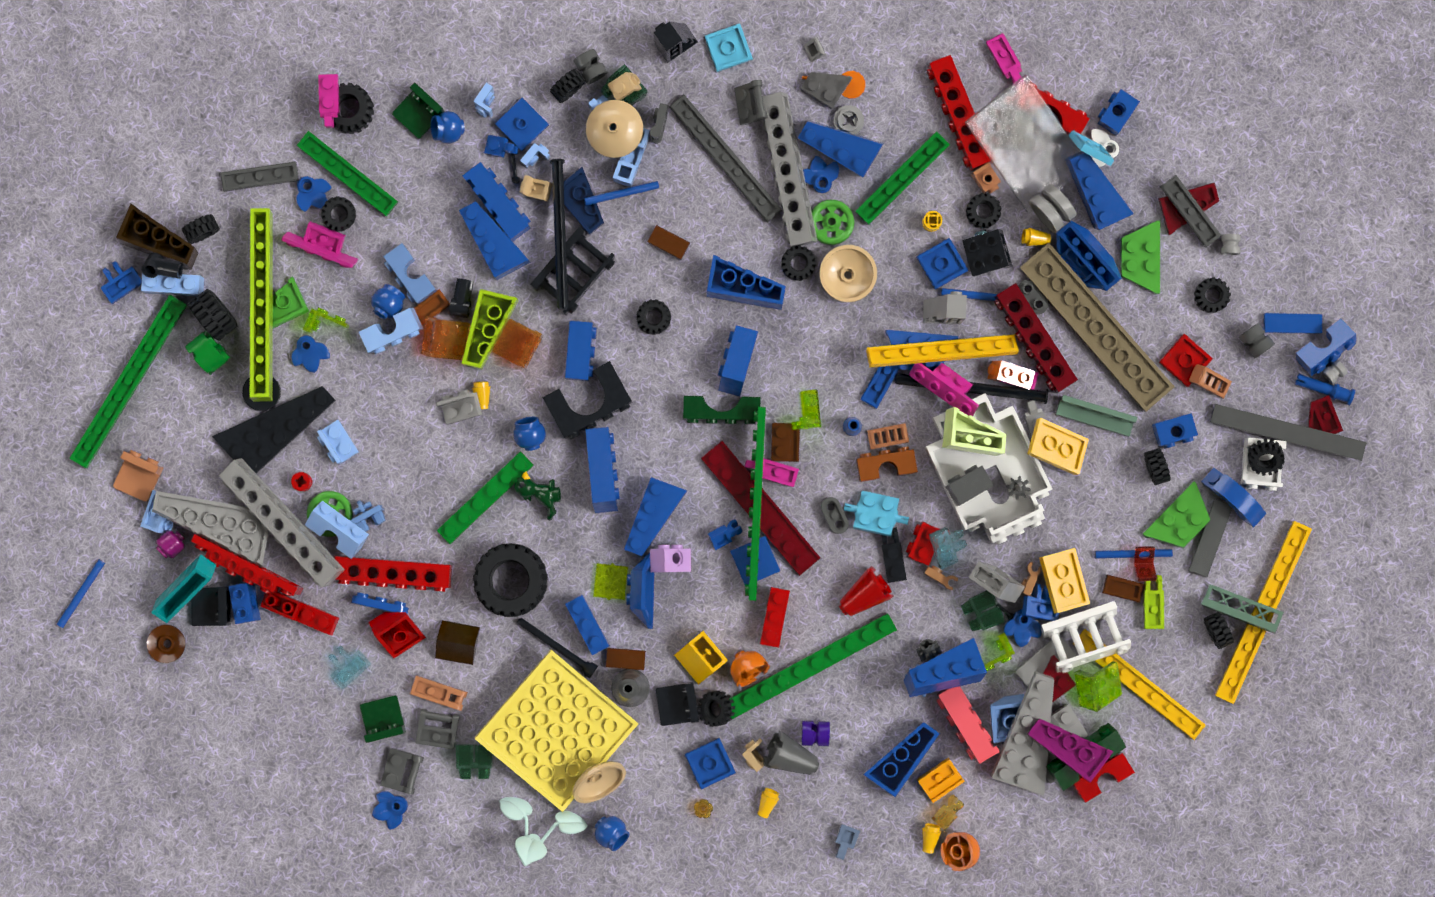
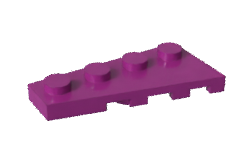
(1076, 752)

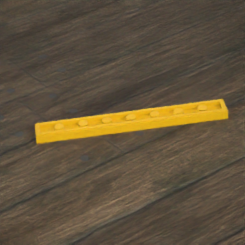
(942, 350)
(1148, 691)

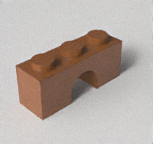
(869, 465)

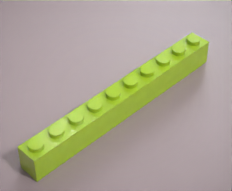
(261, 304)

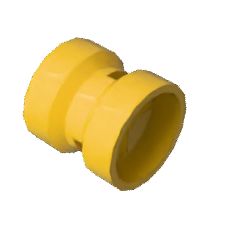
(932, 221)

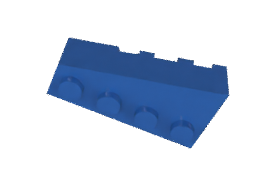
(842, 146)
(1097, 193)
(497, 202)
(496, 247)
(743, 286)
(601, 469)
(949, 670)
(899, 764)

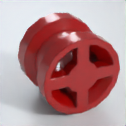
(305, 481)

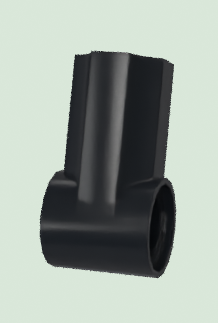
(157, 265)
(461, 301)

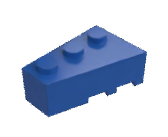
(737, 360)

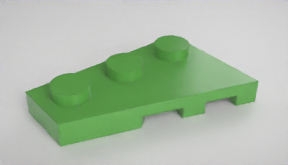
(288, 303)

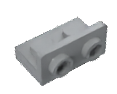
(461, 407)

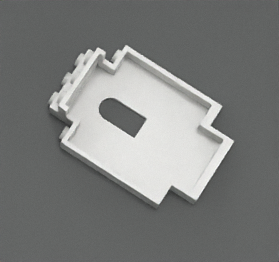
(1014, 514)

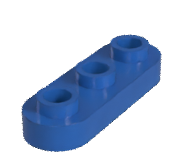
(379, 603)

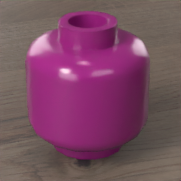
(170, 544)

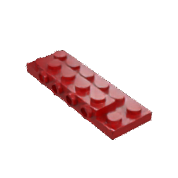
(249, 571)

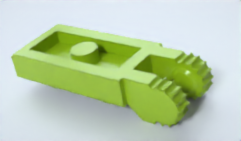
(1153, 605)

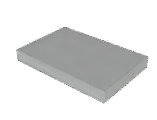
(1040, 660)

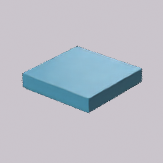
(728, 47)
(1091, 147)

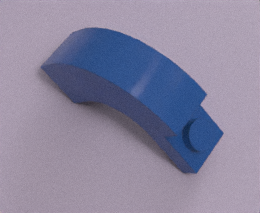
(1235, 495)

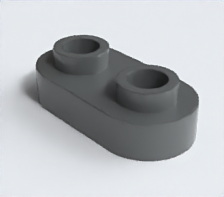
(1034, 296)
(836, 514)

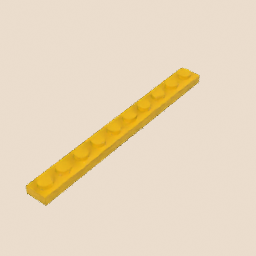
(1269, 596)

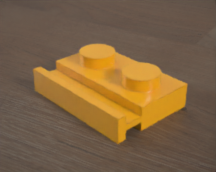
(940, 780)

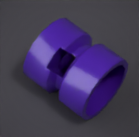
(815, 733)

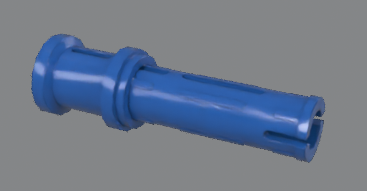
(1333, 391)

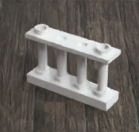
(1088, 619)

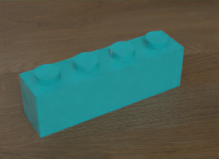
(183, 588)

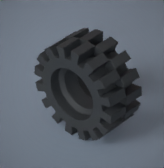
(567, 85)
(983, 199)
(338, 202)
(200, 229)
(798, 251)
(1223, 291)
(653, 328)
(1269, 465)
(1157, 466)
(1218, 630)
(726, 708)

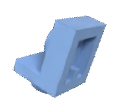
(531, 157)

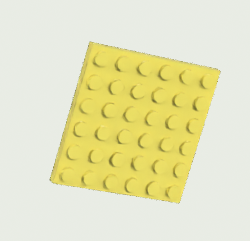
(555, 729)

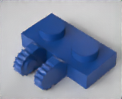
(122, 284)
(1037, 607)

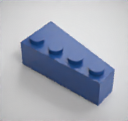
(654, 511)

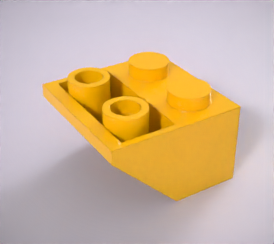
(701, 657)

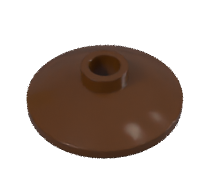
(156, 645)

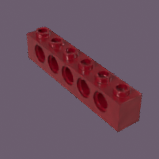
(1066, 376)

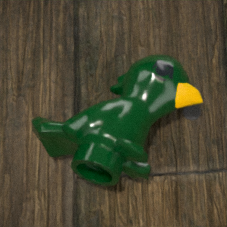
(544, 493)

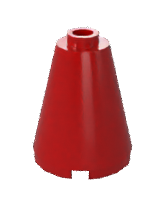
(865, 593)

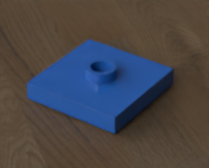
(522, 124)
(942, 263)
(766, 561)
(710, 763)

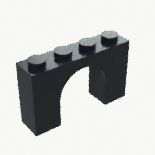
(615, 399)

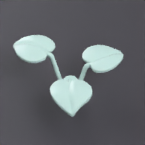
(531, 847)

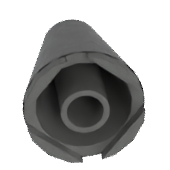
(639, 685)
(789, 755)

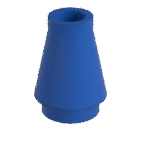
(848, 430)

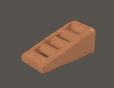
(1200, 375)
(902, 427)

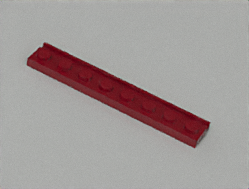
(772, 520)

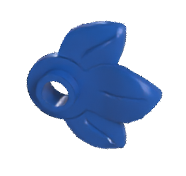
(819, 172)
(314, 195)
(309, 356)
(1022, 630)
(387, 811)

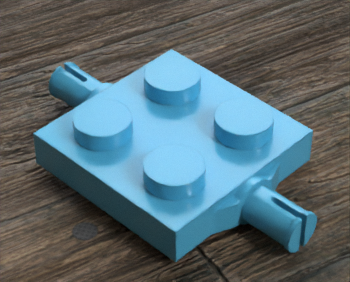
(876, 513)

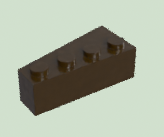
(149, 236)

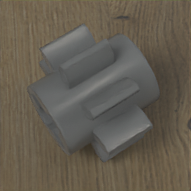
(1017, 493)
(928, 650)

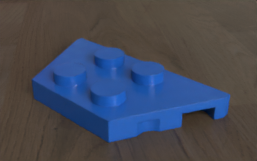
(904, 337)

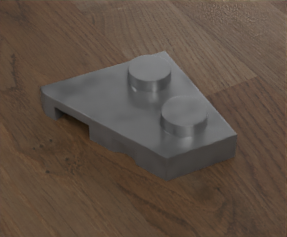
(826, 87)

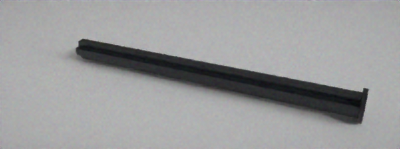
(560, 234)
(993, 390)

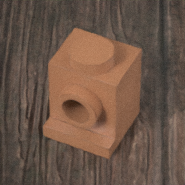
(979, 177)

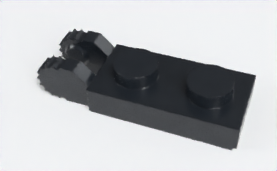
(893, 558)

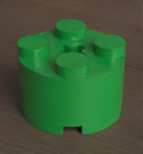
(207, 352)

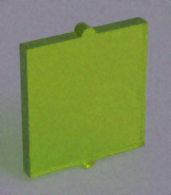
(610, 581)

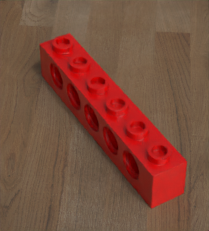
(946, 66)
(442, 572)

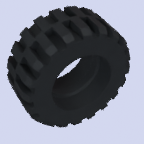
(484, 580)

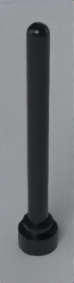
(587, 667)

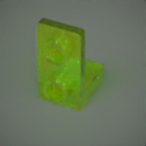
(313, 322)
(810, 411)
(1002, 644)

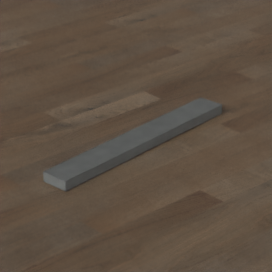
(725, 158)
(1288, 432)

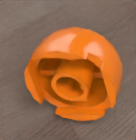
(747, 666)
(960, 851)

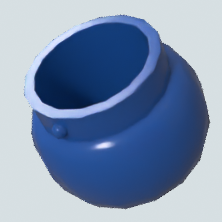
(447, 127)
(387, 301)
(529, 433)
(611, 832)

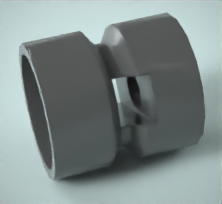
(589, 64)
(1256, 340)

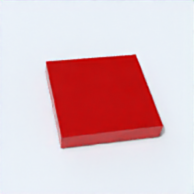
(1183, 358)

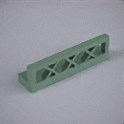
(1095, 415)
(1239, 615)

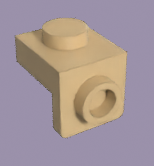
(624, 85)
(535, 188)
(752, 756)

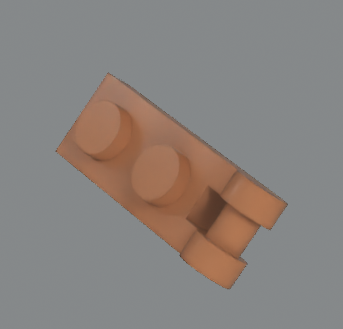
(437, 692)

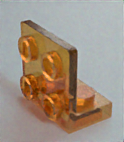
(444, 338)
(517, 343)

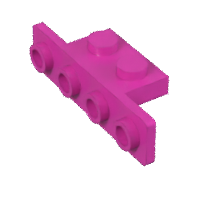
(322, 242)
(946, 385)

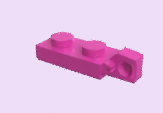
(1005, 57)
(328, 98)
(776, 472)

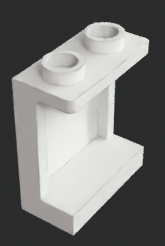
(1254, 480)

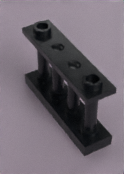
(577, 238)

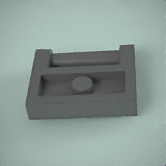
(750, 102)
(660, 118)
(435, 735)
(395, 770)

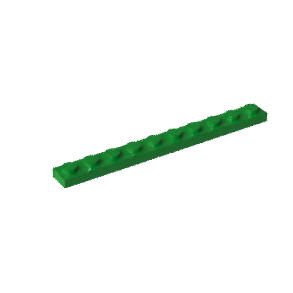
(128, 381)
(755, 511)
(812, 664)

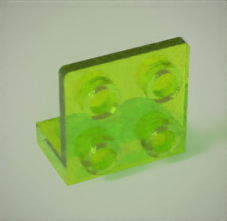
(1098, 689)

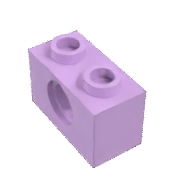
(671, 559)

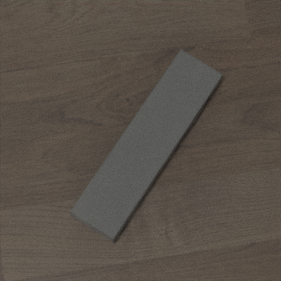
(259, 176)
(1190, 211)
(1210, 538)

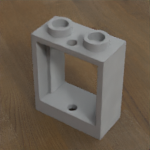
(995, 582)

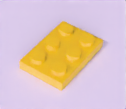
(1058, 446)
(1064, 580)

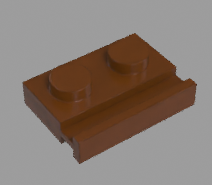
(785, 443)

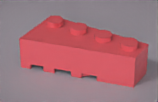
(967, 724)

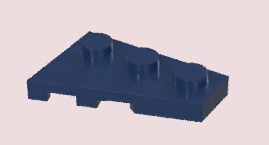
(575, 190)

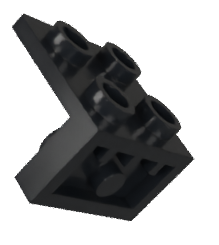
(987, 252)
(211, 607)
(677, 704)

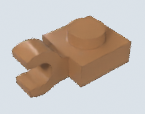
(935, 573)
(1029, 583)

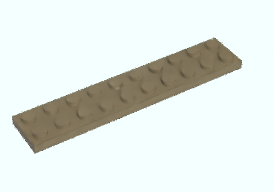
(1097, 327)

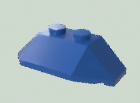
(1087, 257)
(642, 591)

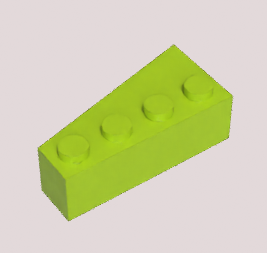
(488, 322)

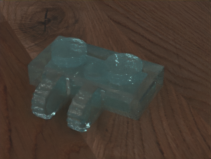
(944, 547)
(350, 669)

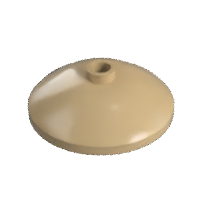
(624, 138)
(853, 260)
(598, 781)

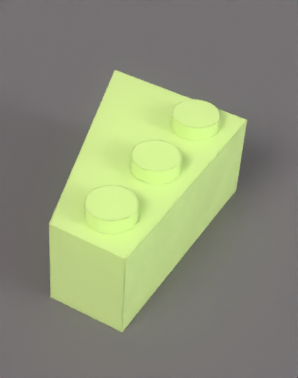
(971, 435)

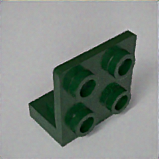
(417, 111)
(382, 719)

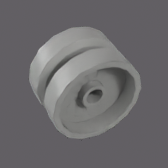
(1052, 208)

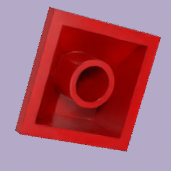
(396, 632)

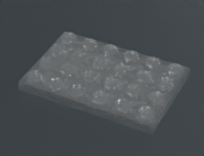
(1023, 141)

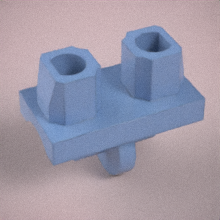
(376, 514)

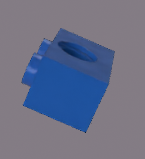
(1125, 103)
(1185, 425)
(244, 603)

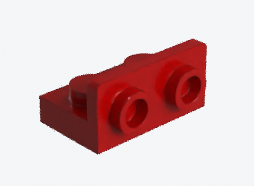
(921, 548)

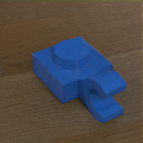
(498, 146)
(722, 535)

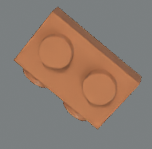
(137, 475)

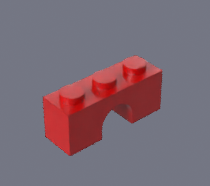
(774, 617)
(1117, 766)

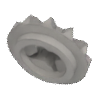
(849, 111)

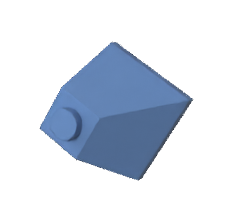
(1003, 715)

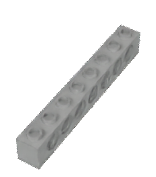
(807, 233)
(291, 525)

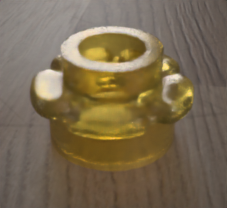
(698, 808)

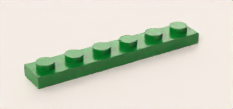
(347, 173)
(902, 178)
(485, 498)

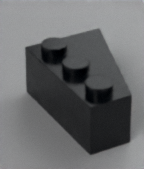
(673, 39)

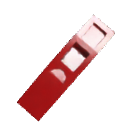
(300, 612)

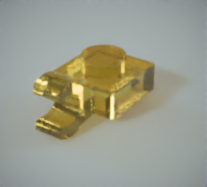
(947, 814)

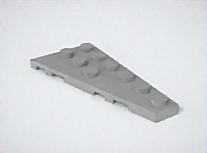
(218, 522)
(1022, 759)

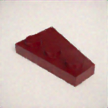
(1204, 195)

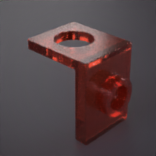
(1145, 566)

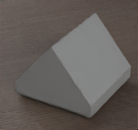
(814, 49)

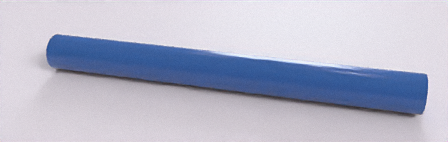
(621, 193)
(972, 295)
(1131, 553)
(80, 594)

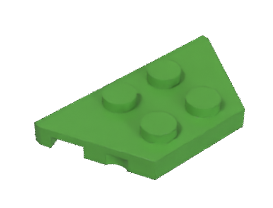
(1142, 257)
(1181, 519)

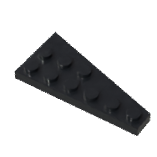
(269, 433)

